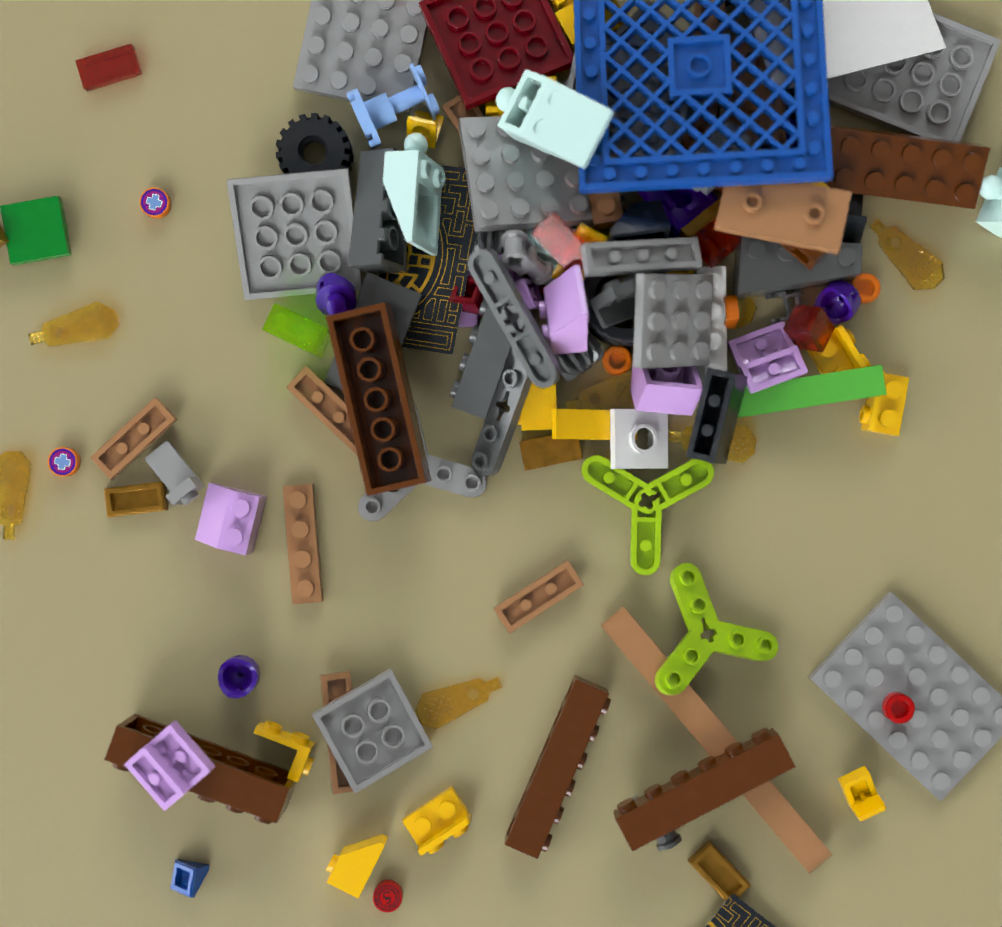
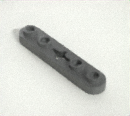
(500, 290)
(498, 432)

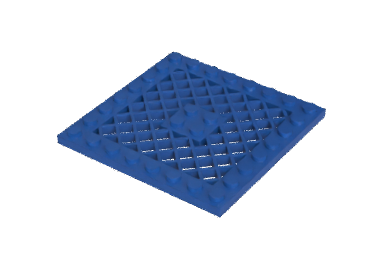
(702, 70)

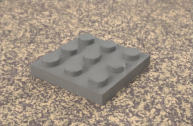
(672, 320)
(372, 730)

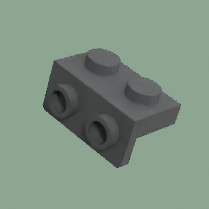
(616, 301)

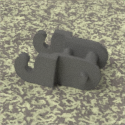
(783, 296)

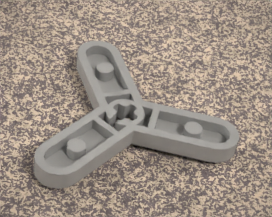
(444, 475)

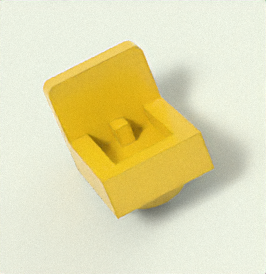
(861, 793)

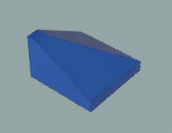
(188, 876)

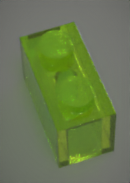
(297, 330)

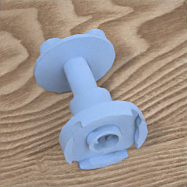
(382, 109)

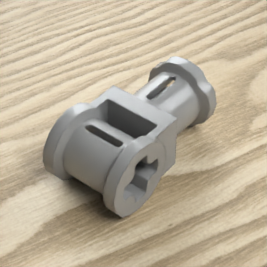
(522, 258)

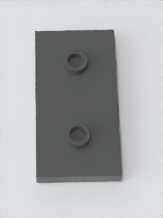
(376, 291)

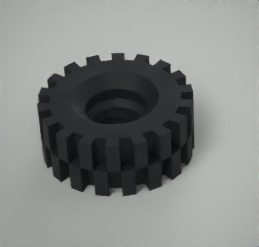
(310, 130)

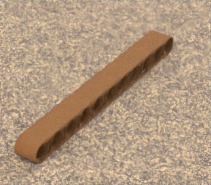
(714, 739)

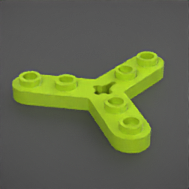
(645, 522)
(693, 650)

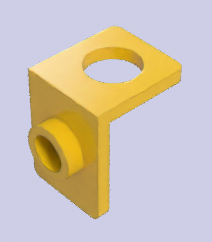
(423, 124)

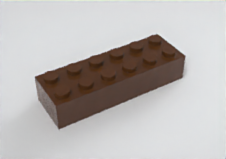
(907, 166)
(378, 398)
(236, 781)

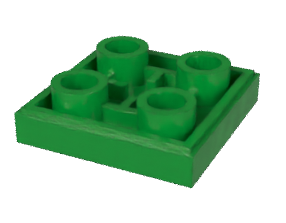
(35, 230)

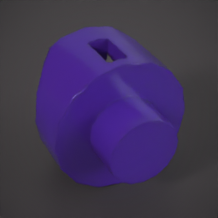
(335, 294)
(840, 301)
(238, 676)

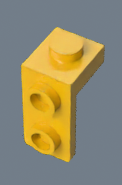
(299, 741)

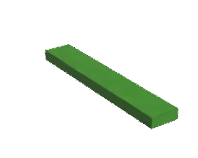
(815, 391)

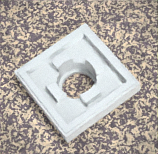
(625, 452)

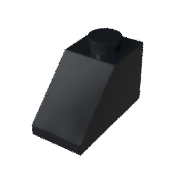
(641, 222)

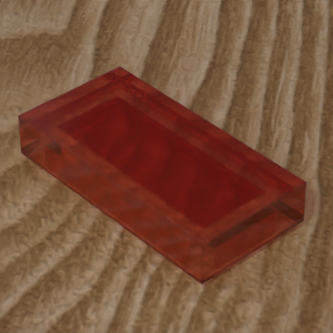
(108, 67)
(559, 241)

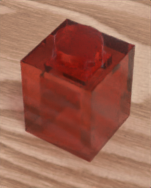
(809, 328)

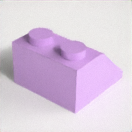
(565, 313)
(666, 389)
(230, 519)

